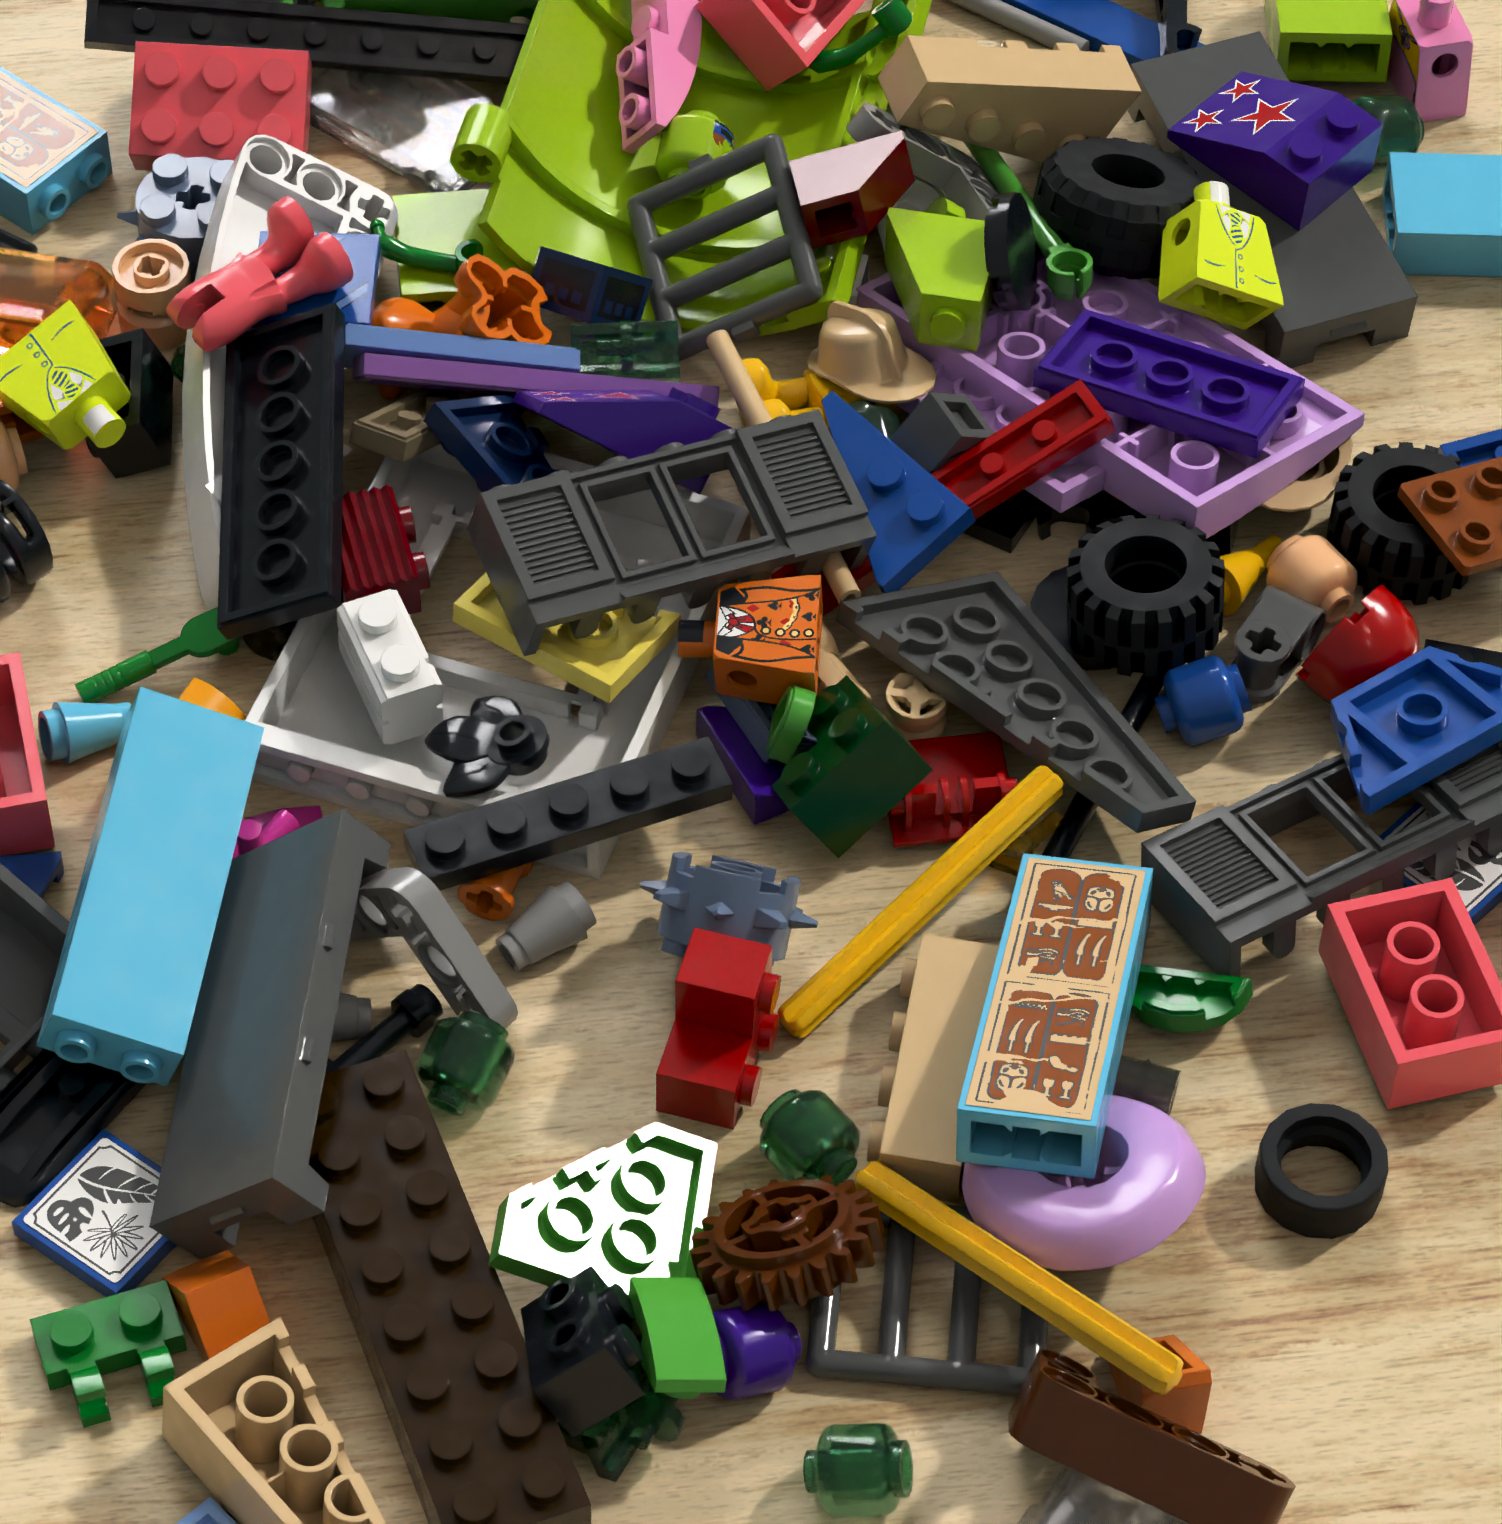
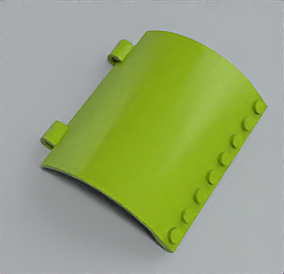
(568, 182)

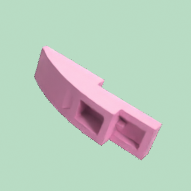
(656, 67)

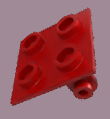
(960, 790)

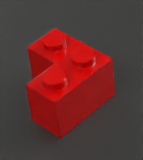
(719, 1029)

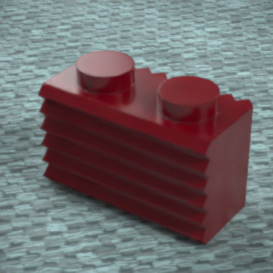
(378, 549)

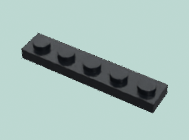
(569, 814)

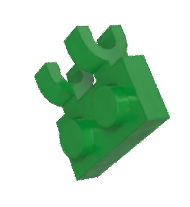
(107, 1337)

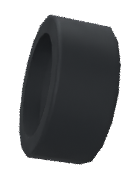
(1324, 1127)

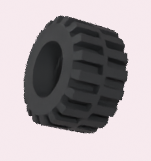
(1369, 531)
(1145, 595)

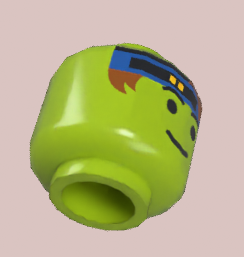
(689, 138)

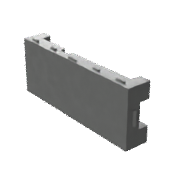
(1331, 272)
(264, 1037)

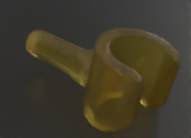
(1011, 857)

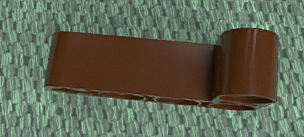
(1140, 1452)

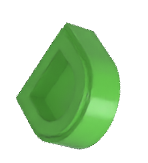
(789, 722)

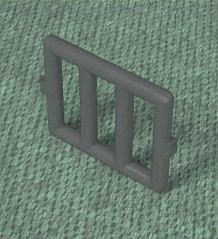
(794, 244)
(890, 1362)

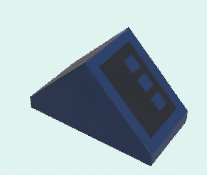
(589, 289)

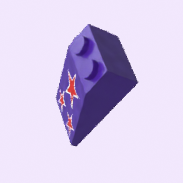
(1282, 143)
(629, 420)

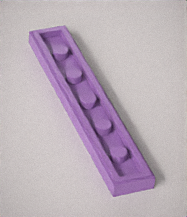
(498, 379)

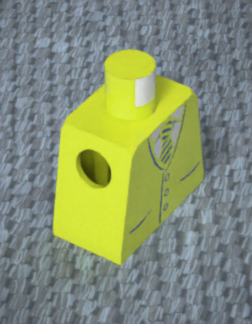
(1218, 261)
(64, 382)

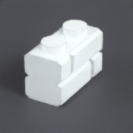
(390, 666)

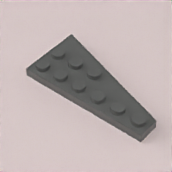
(1010, 673)

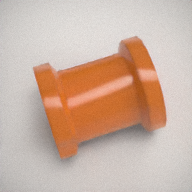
(493, 895)

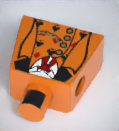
(761, 637)

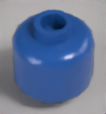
(1203, 700)

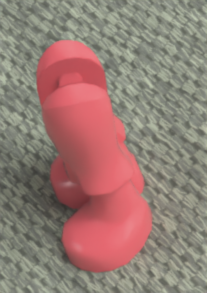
(246, 291)

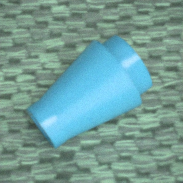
(80, 729)

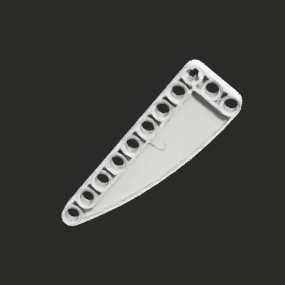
(256, 180)

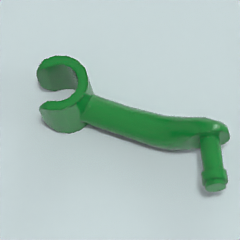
(892, 20)
(417, 257)

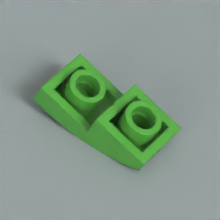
(678, 1336)

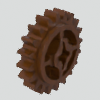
(787, 1242)

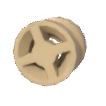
(906, 699)

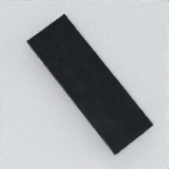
(282, 473)

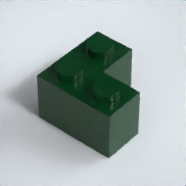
(852, 770)

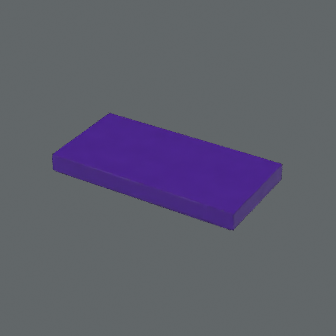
(1171, 382)

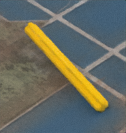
(920, 902)
(1022, 1279)

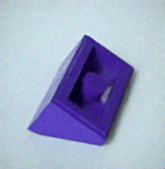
(746, 769)

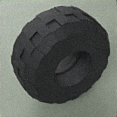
(1114, 201)

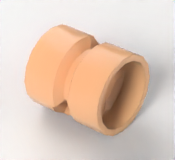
(145, 281)

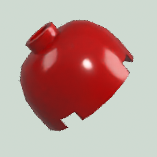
(1361, 646)

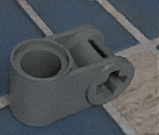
(1275, 641)

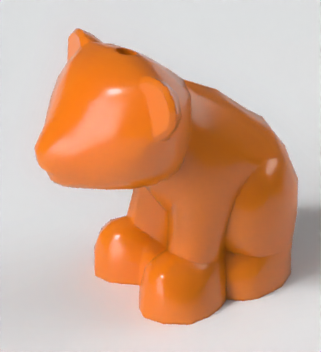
(487, 306)

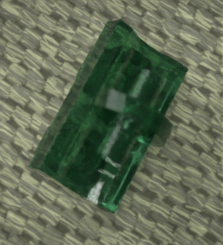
(629, 349)
(618, 1436)

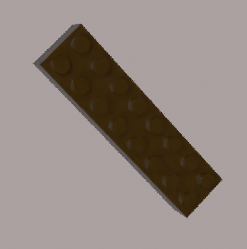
(433, 1309)

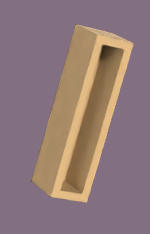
(934, 1049)

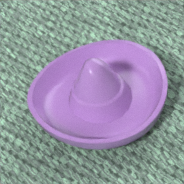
(1140, 1195)

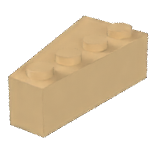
(1007, 93)
(263, 1438)

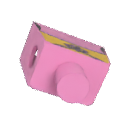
(1430, 57)

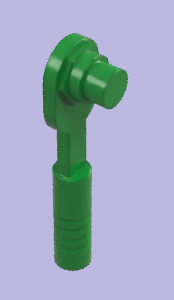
(198, 638)

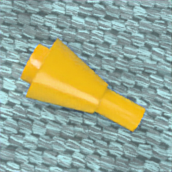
(1244, 570)

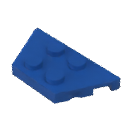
(1416, 723)

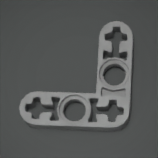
(932, 161)
(411, 906)

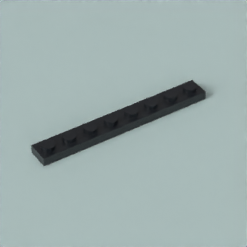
(331, 35)

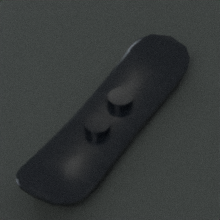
(51, 1118)

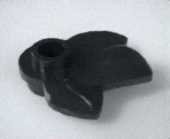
(488, 745)

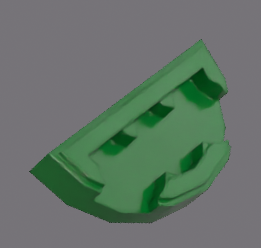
(1188, 999)

